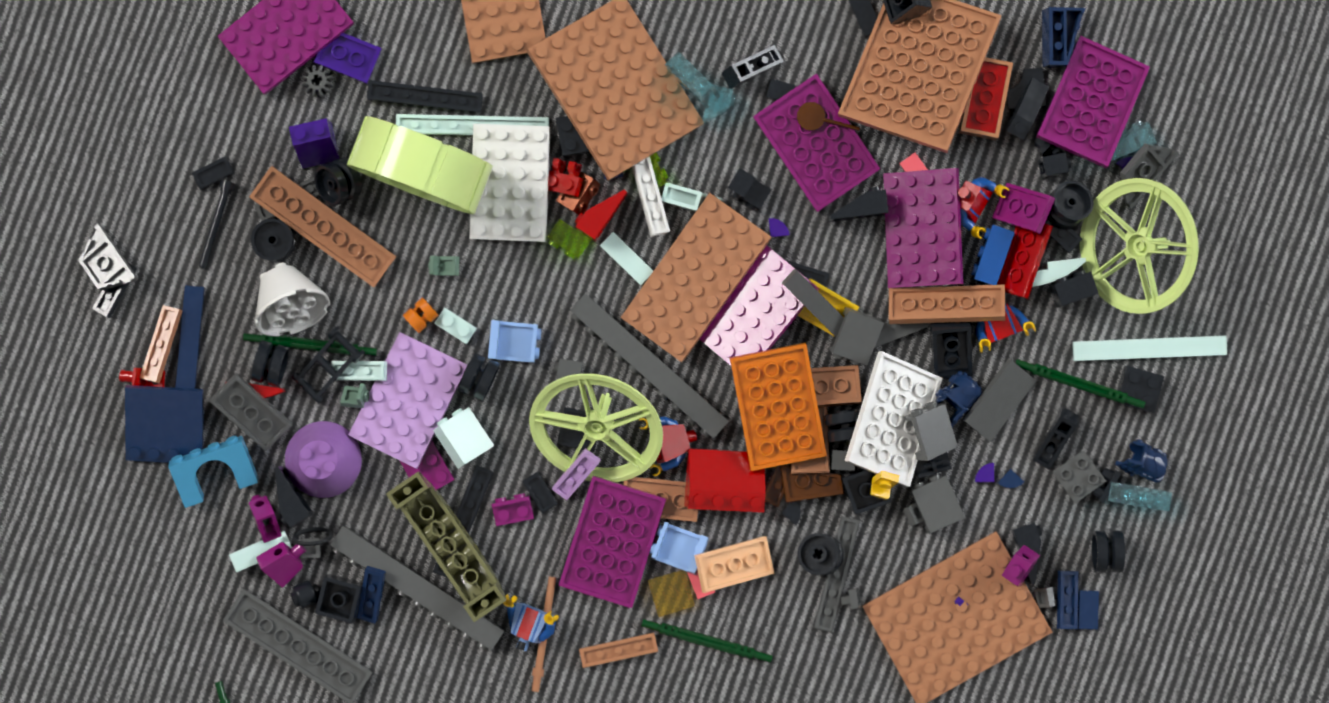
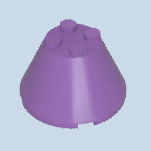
(323, 459)

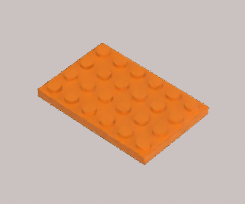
(778, 406)

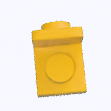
(883, 483)

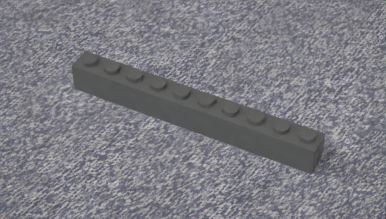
(649, 366)
(417, 587)

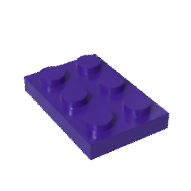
(350, 57)

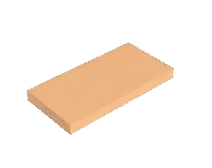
(734, 564)

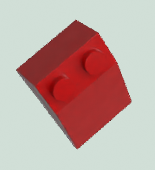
(596, 218)

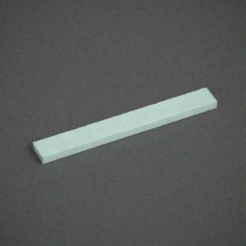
(460, 124)
(1149, 348)

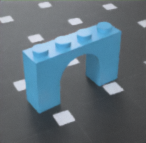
(232, 452)

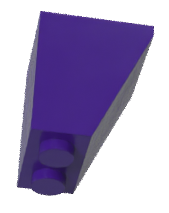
(314, 143)

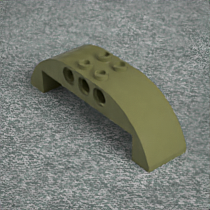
(449, 544)

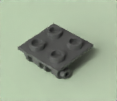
(1079, 476)

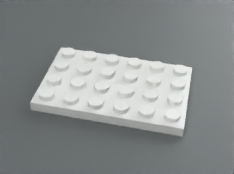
(517, 187)
(882, 434)

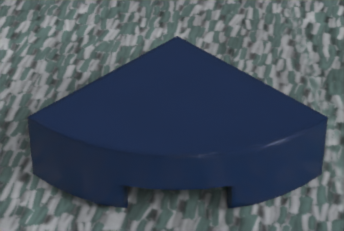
(1010, 480)

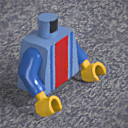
(529, 623)

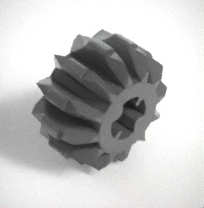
(312, 78)

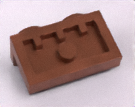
(580, 204)

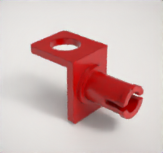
(134, 378)

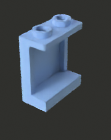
(514, 341)
(677, 547)

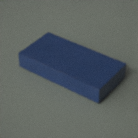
(1088, 609)

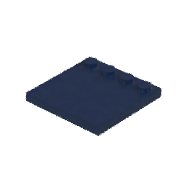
(162, 422)

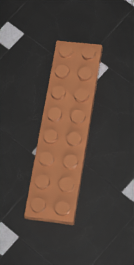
(322, 226)

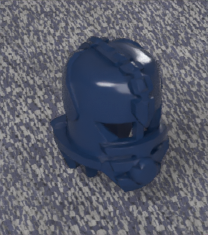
(961, 396)
(1145, 462)

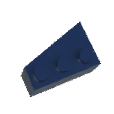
(1059, 34)

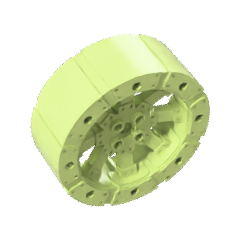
(419, 165)

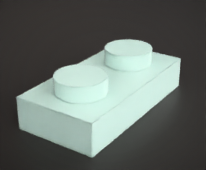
(455, 325)

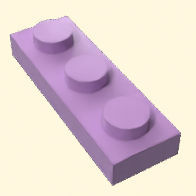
(576, 474)

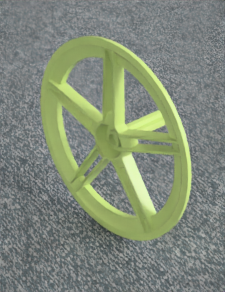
(1139, 245)
(597, 425)

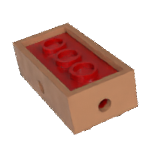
(987, 101)

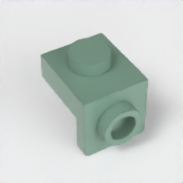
(444, 265)
(355, 396)

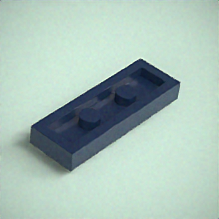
(371, 594)
(1067, 600)

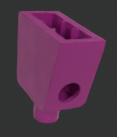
(261, 510)
(281, 562)
(1020, 566)

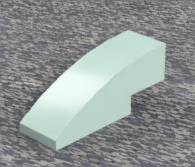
(683, 197)
(1056, 270)
(247, 556)

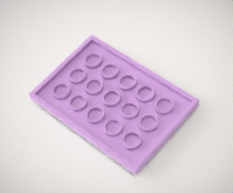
(411, 401)

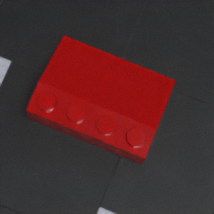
(723, 481)

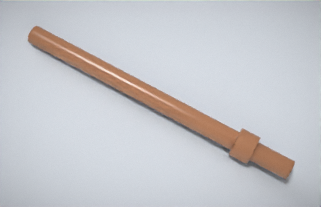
(538, 671)

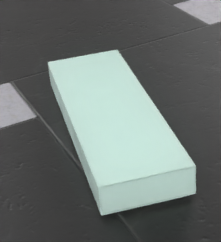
(627, 258)
(363, 370)

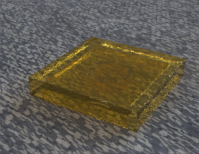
(671, 593)

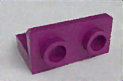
(512, 510)

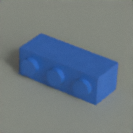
(992, 255)

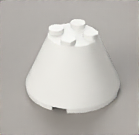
(288, 301)

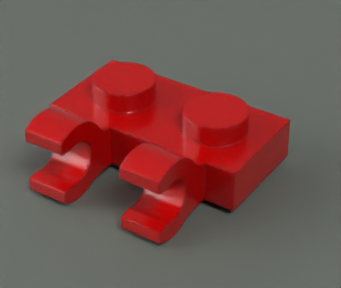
(564, 183)

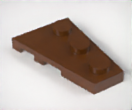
(809, 486)

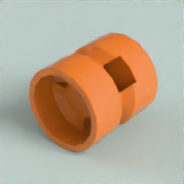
(415, 319)

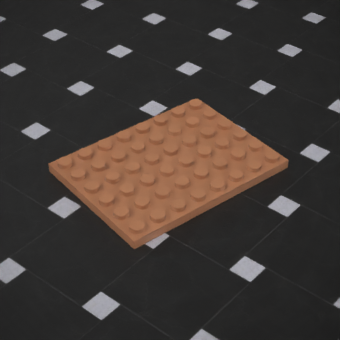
(921, 72)
(615, 87)
(946, 643)

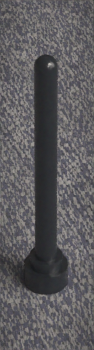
(226, 188)

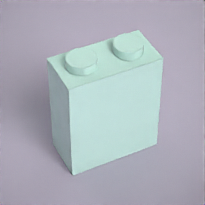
(462, 437)

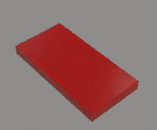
(1023, 260)

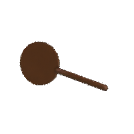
(812, 116)

